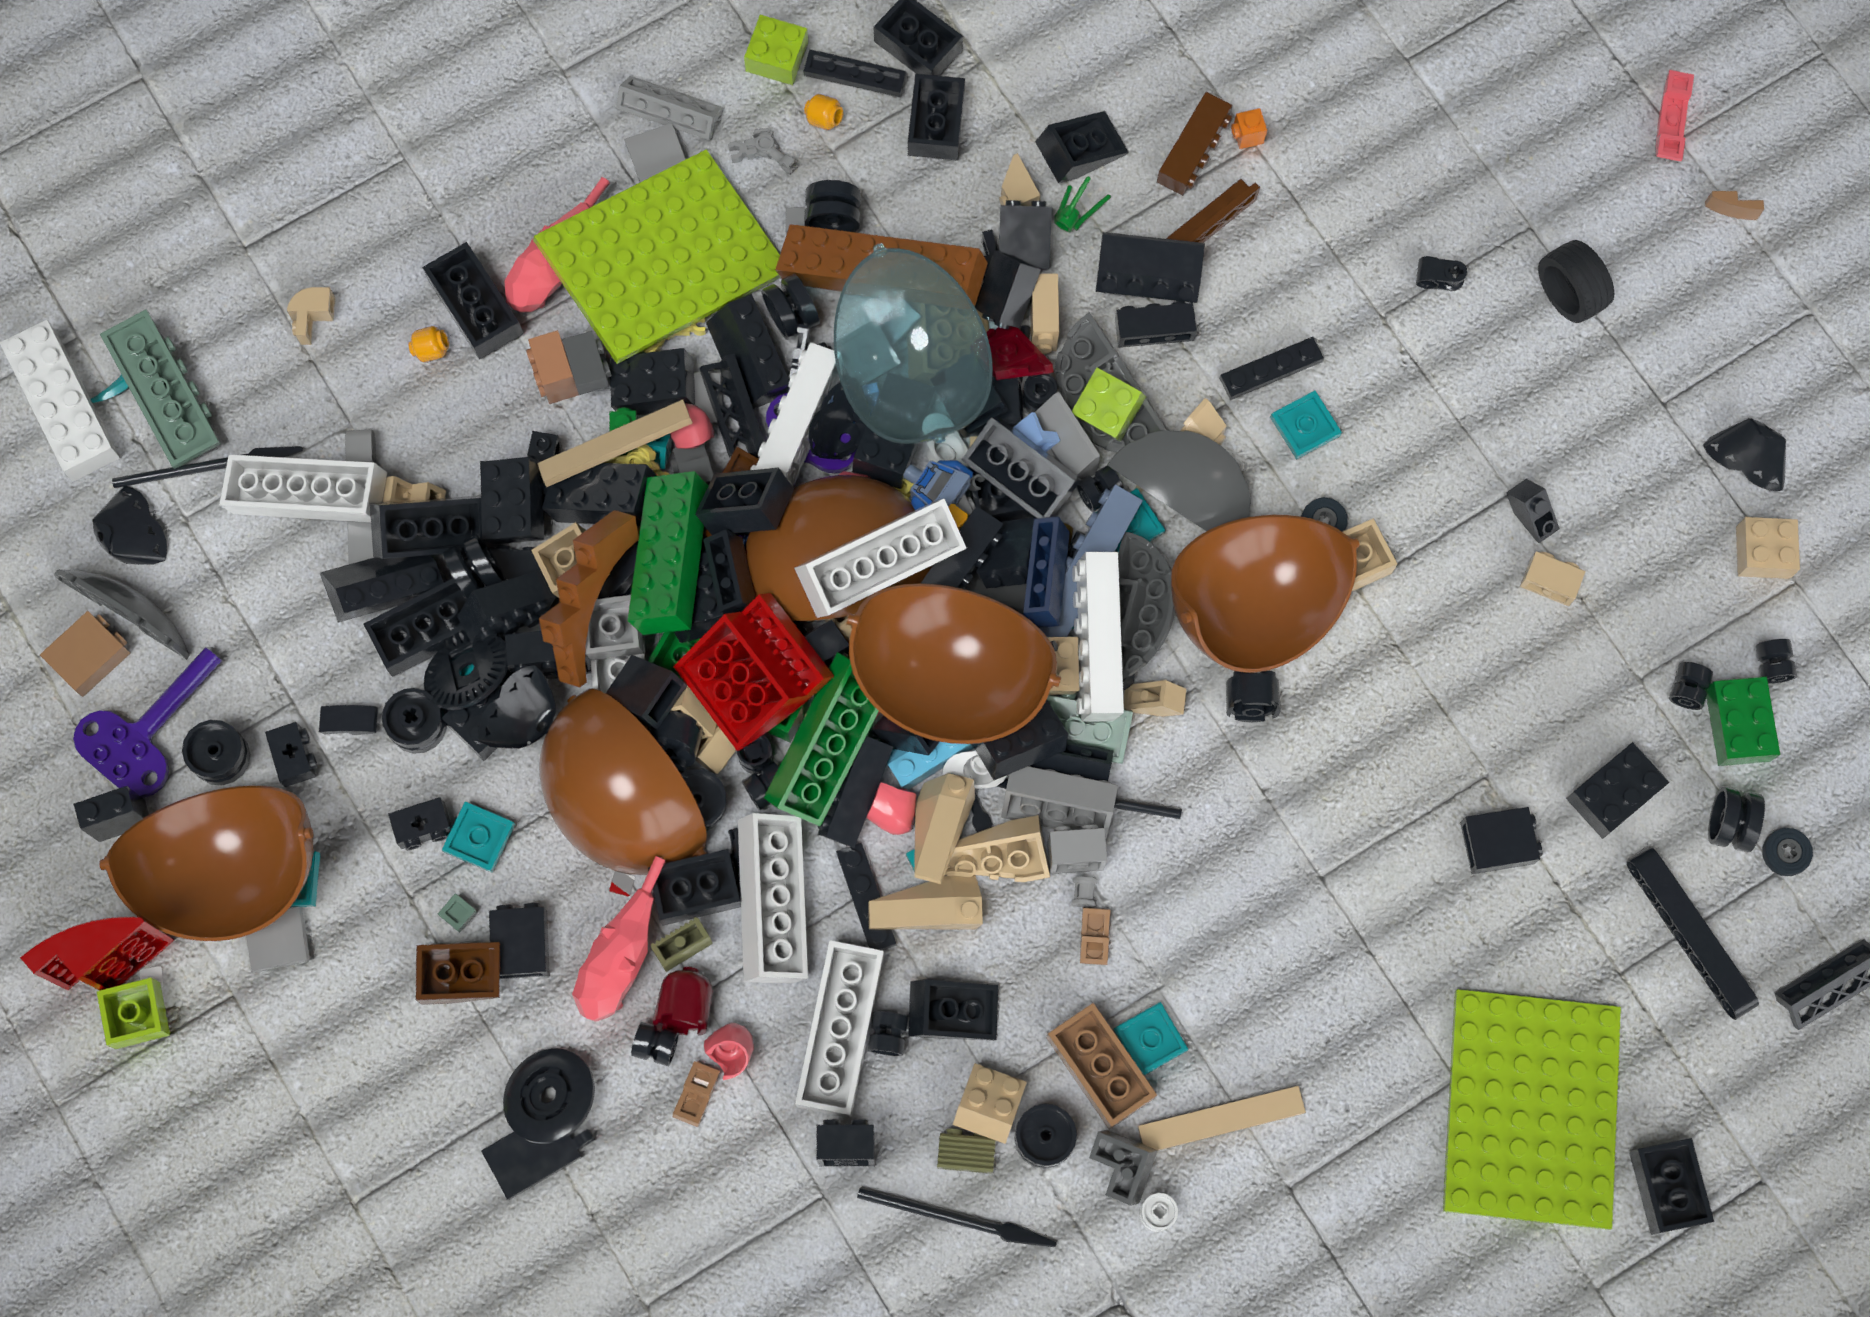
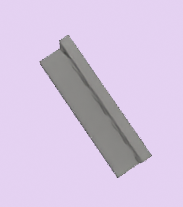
(667, 107)

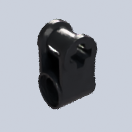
(1438, 274)

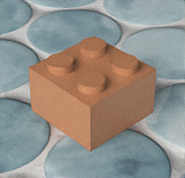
(551, 367)

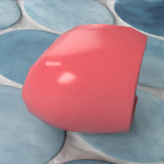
(695, 433)
(893, 809)
(730, 1048)

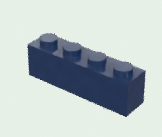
(1046, 572)

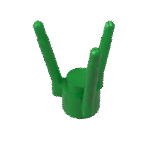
(1067, 217)

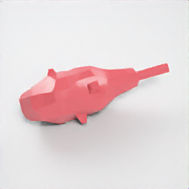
(531, 277)
(617, 954)

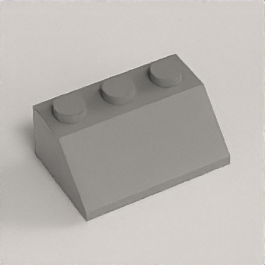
(1075, 447)

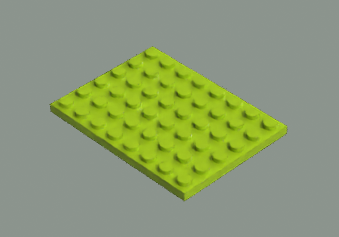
(660, 255)
(1532, 1109)

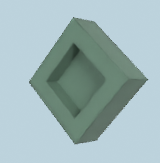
(457, 912)

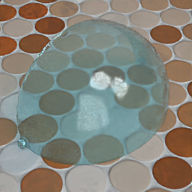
(910, 348)

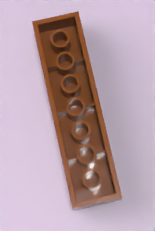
(829, 256)

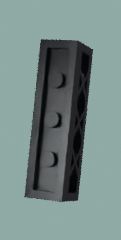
(740, 403)
(1827, 978)

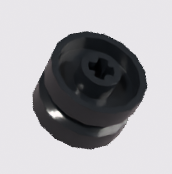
(833, 205)
(790, 306)
(474, 566)
(403, 731)
(203, 743)
(712, 793)
(1736, 819)
(1050, 1120)

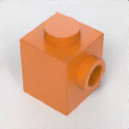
(1249, 128)

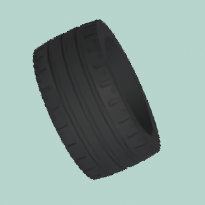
(1576, 281)

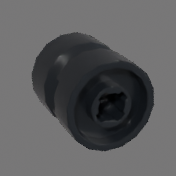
(1037, 391)
(1104, 479)
(1774, 652)
(1691, 685)
(756, 755)
(758, 785)
(885, 1043)
(655, 1044)

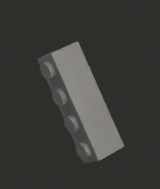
(1059, 799)

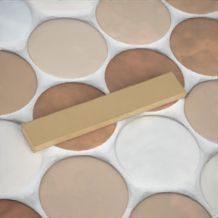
(614, 443)
(1222, 1119)

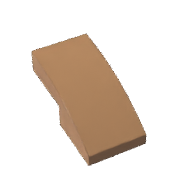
(1728, 204)
(1094, 936)
(696, 1094)

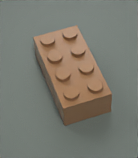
(1101, 1066)

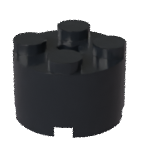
(1253, 696)
(679, 739)

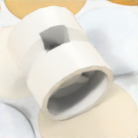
(1158, 1212)

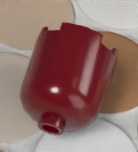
(684, 1002)

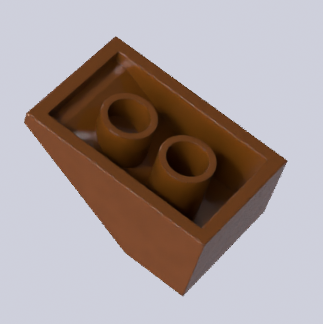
(457, 972)

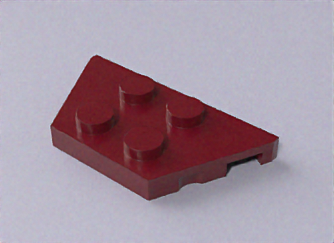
(1015, 354)

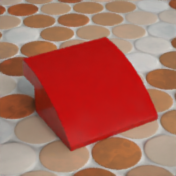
(753, 670)
(97, 952)

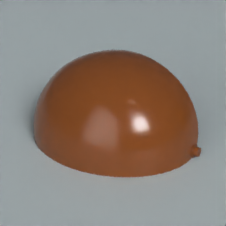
(817, 520)
(1263, 589)
(950, 662)
(616, 788)
(215, 862)

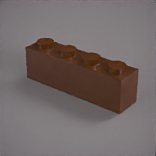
(1195, 143)

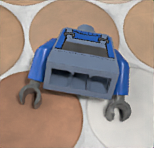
(940, 481)

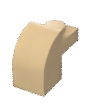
(310, 306)
(400, 490)

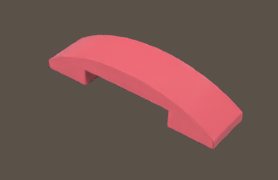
(1672, 115)

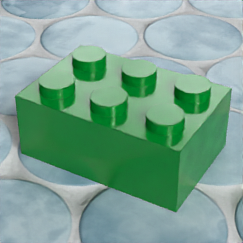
(1742, 721)

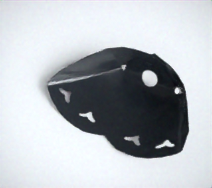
(834, 421)
(1754, 449)
(127, 529)
(518, 711)

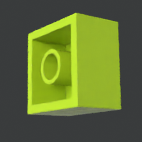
(776, 49)
(1108, 404)
(133, 1013)

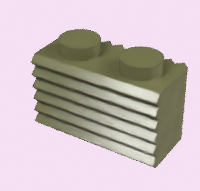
(681, 944)
(965, 1152)

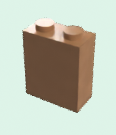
(86, 653)

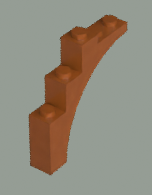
(578, 590)

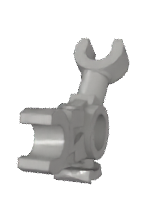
(763, 146)

